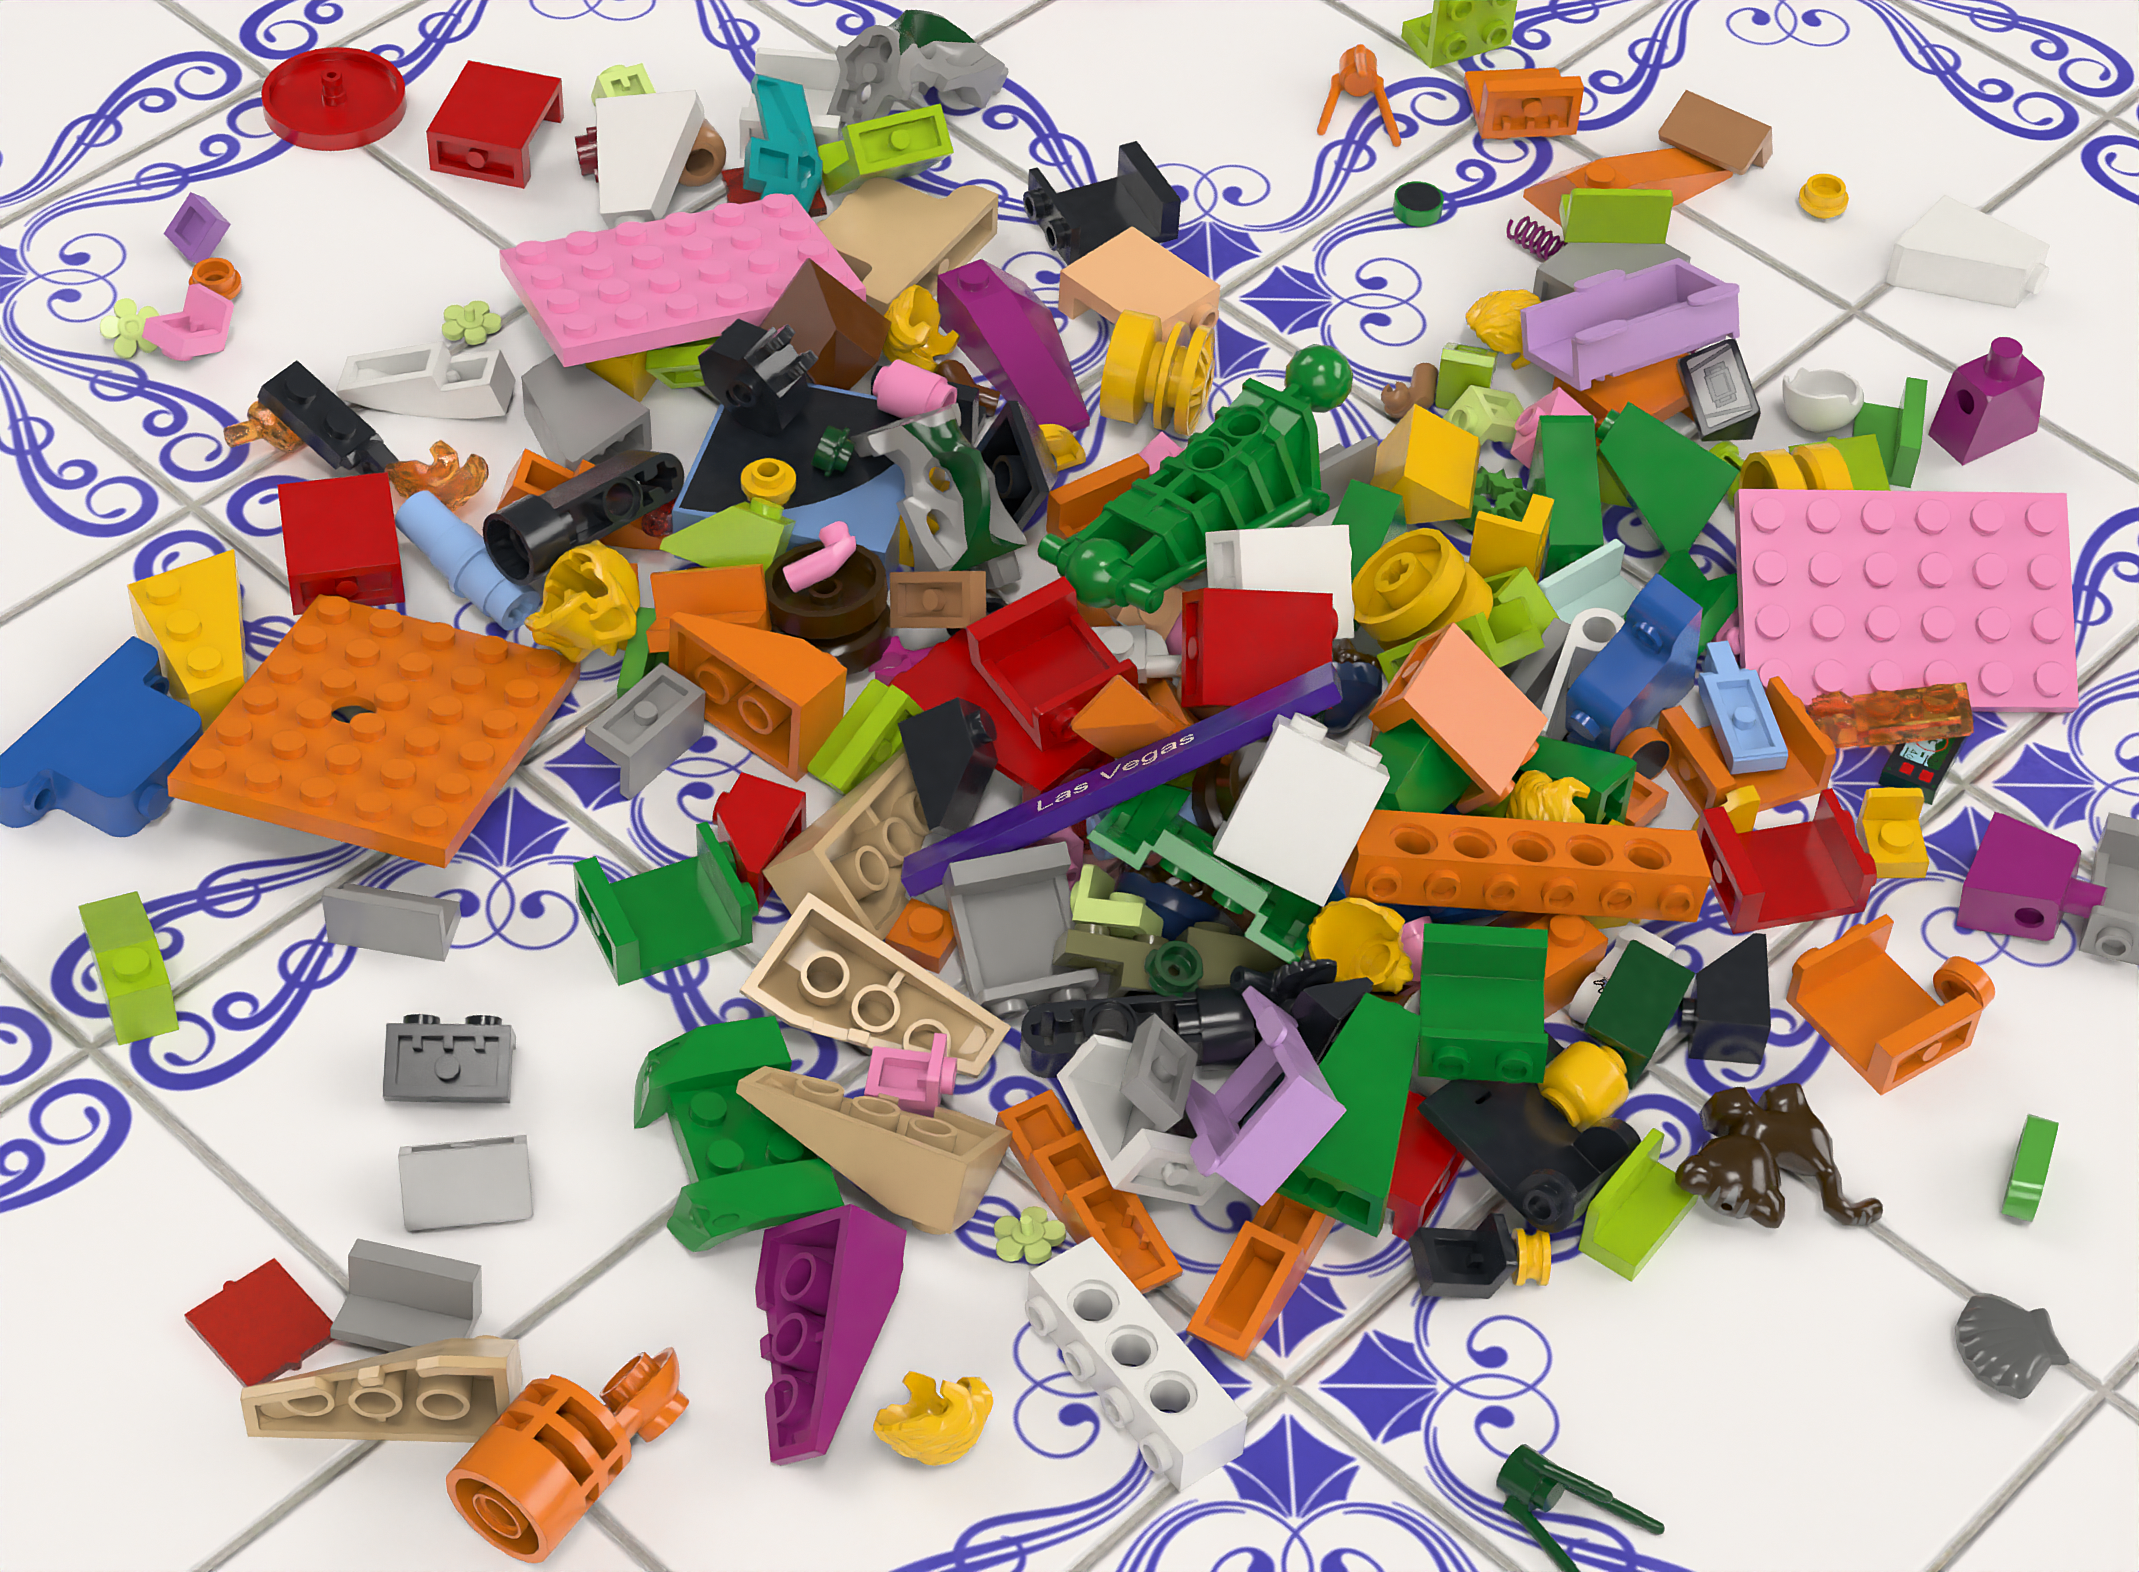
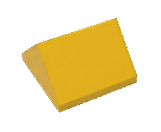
(1429, 466)

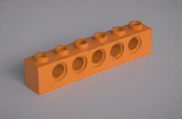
(1528, 866)

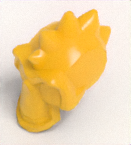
(587, 603)

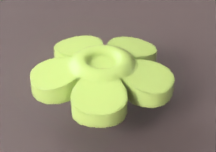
(470, 322)
(128, 328)
(1030, 1235)

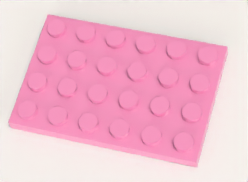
(667, 277)
(1909, 594)

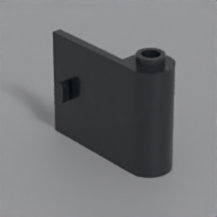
(1530, 1147)

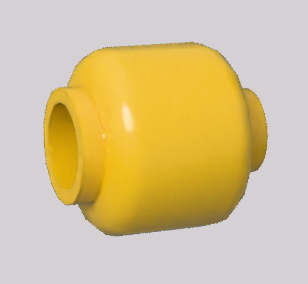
(1585, 1083)

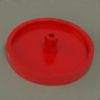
(334, 99)

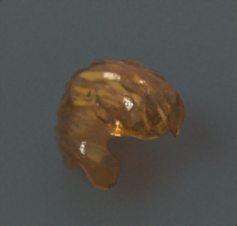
(442, 478)

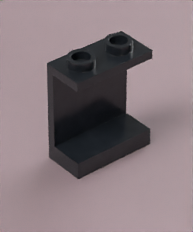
(1095, 213)

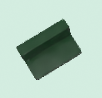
(1638, 1005)

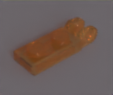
(1894, 715)

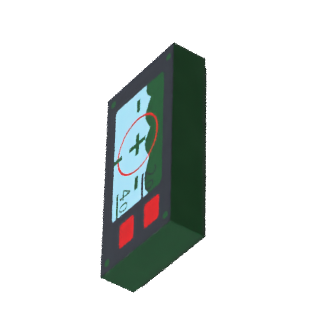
(1922, 765)

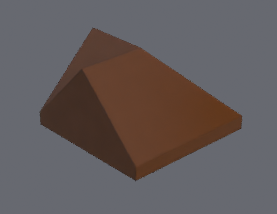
(831, 323)

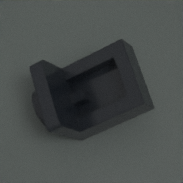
(1464, 1260)

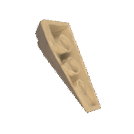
(857, 850)
(859, 990)
(902, 1159)
(413, 1394)

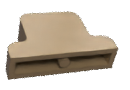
(907, 237)

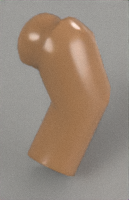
(1420, 392)

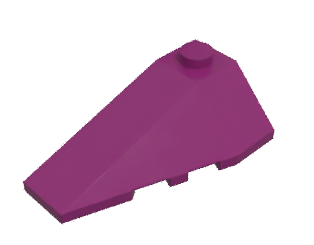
(1012, 341)
(825, 1303)

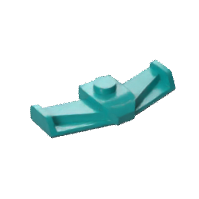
(788, 155)

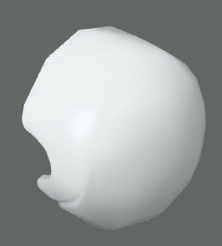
(1822, 399)

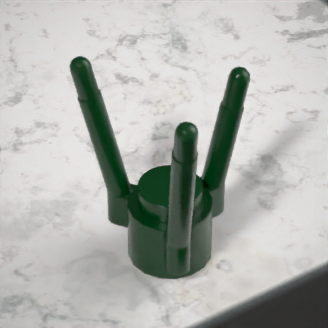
(1539, 1483)

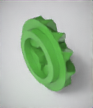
(1509, 493)

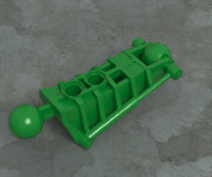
(1239, 474)

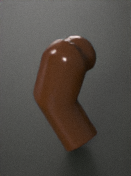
(957, 373)

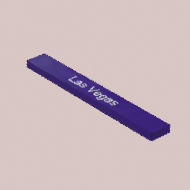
(1125, 777)

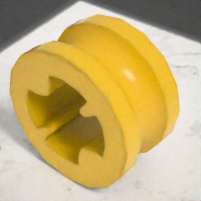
(1532, 1257)

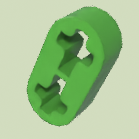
(2030, 1168)

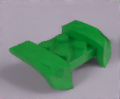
(1153, 824)
(738, 1160)

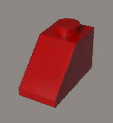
(758, 823)

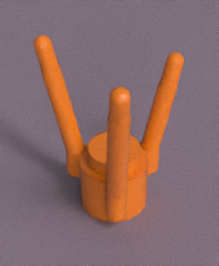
(1359, 77)

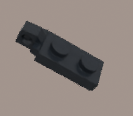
(324, 421)

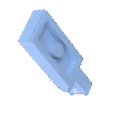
(1740, 713)

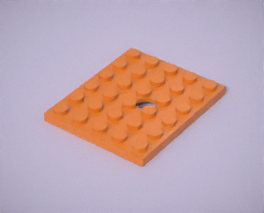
(401, 781)

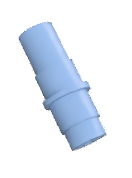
(464, 561)

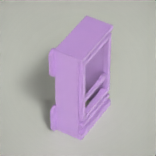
(1628, 321)
(1282, 1128)

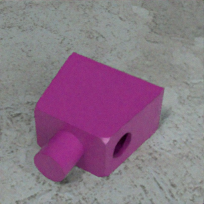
(1989, 403)
(2024, 882)

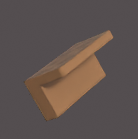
(1717, 134)
(937, 599)

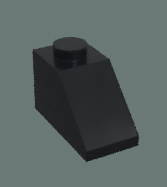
(950, 761)
(1730, 1006)

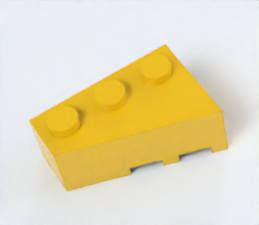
(197, 630)

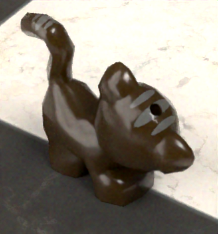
(1741, 1167)

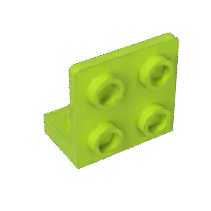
(1460, 29)

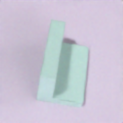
(1590, 584)

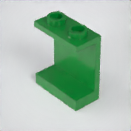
(667, 912)
(1482, 1003)

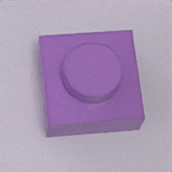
(197, 228)

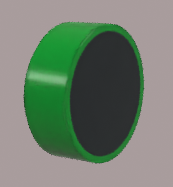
(1418, 203)

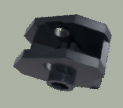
(757, 375)

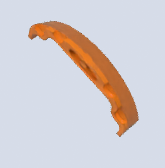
(1121, 716)

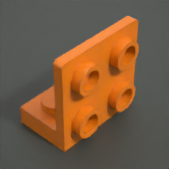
(1524, 102)

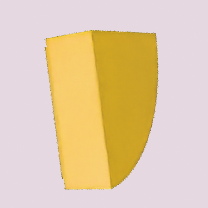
(1063, 446)
(1741, 808)

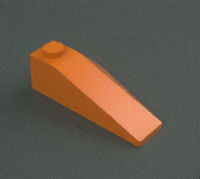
(1658, 169)

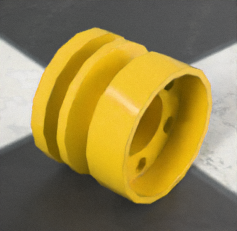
(1156, 372)

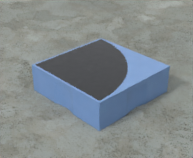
(860, 496)

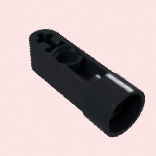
(539, 529)
(1209, 1020)

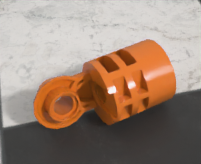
(559, 1453)

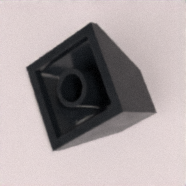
(1020, 461)

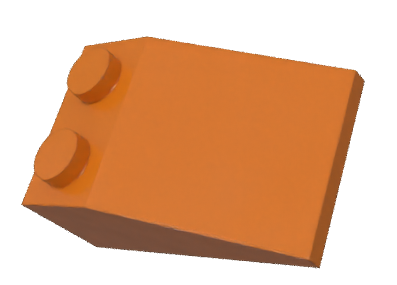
(761, 687)

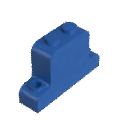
(1639, 670)
(102, 749)

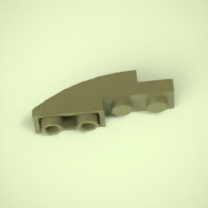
(1124, 959)

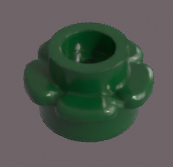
(834, 450)
(1182, 958)

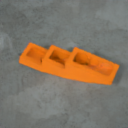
(1080, 1194)

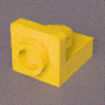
(1892, 832)

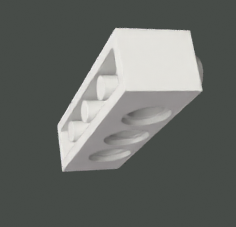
(1090, 1285)

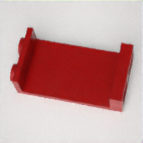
(950, 674)

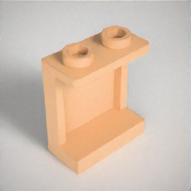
(1139, 277)

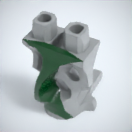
(912, 50)
(969, 514)

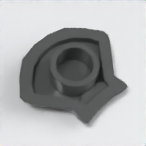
(2007, 1344)

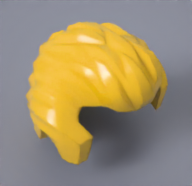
(1498, 321)
(915, 330)
(1546, 800)
(1362, 942)
(932, 1426)

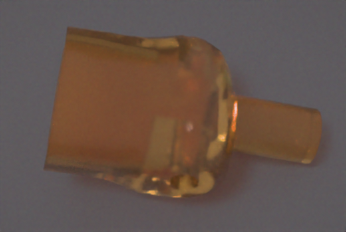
(262, 425)

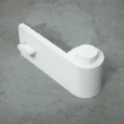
(1586, 638)

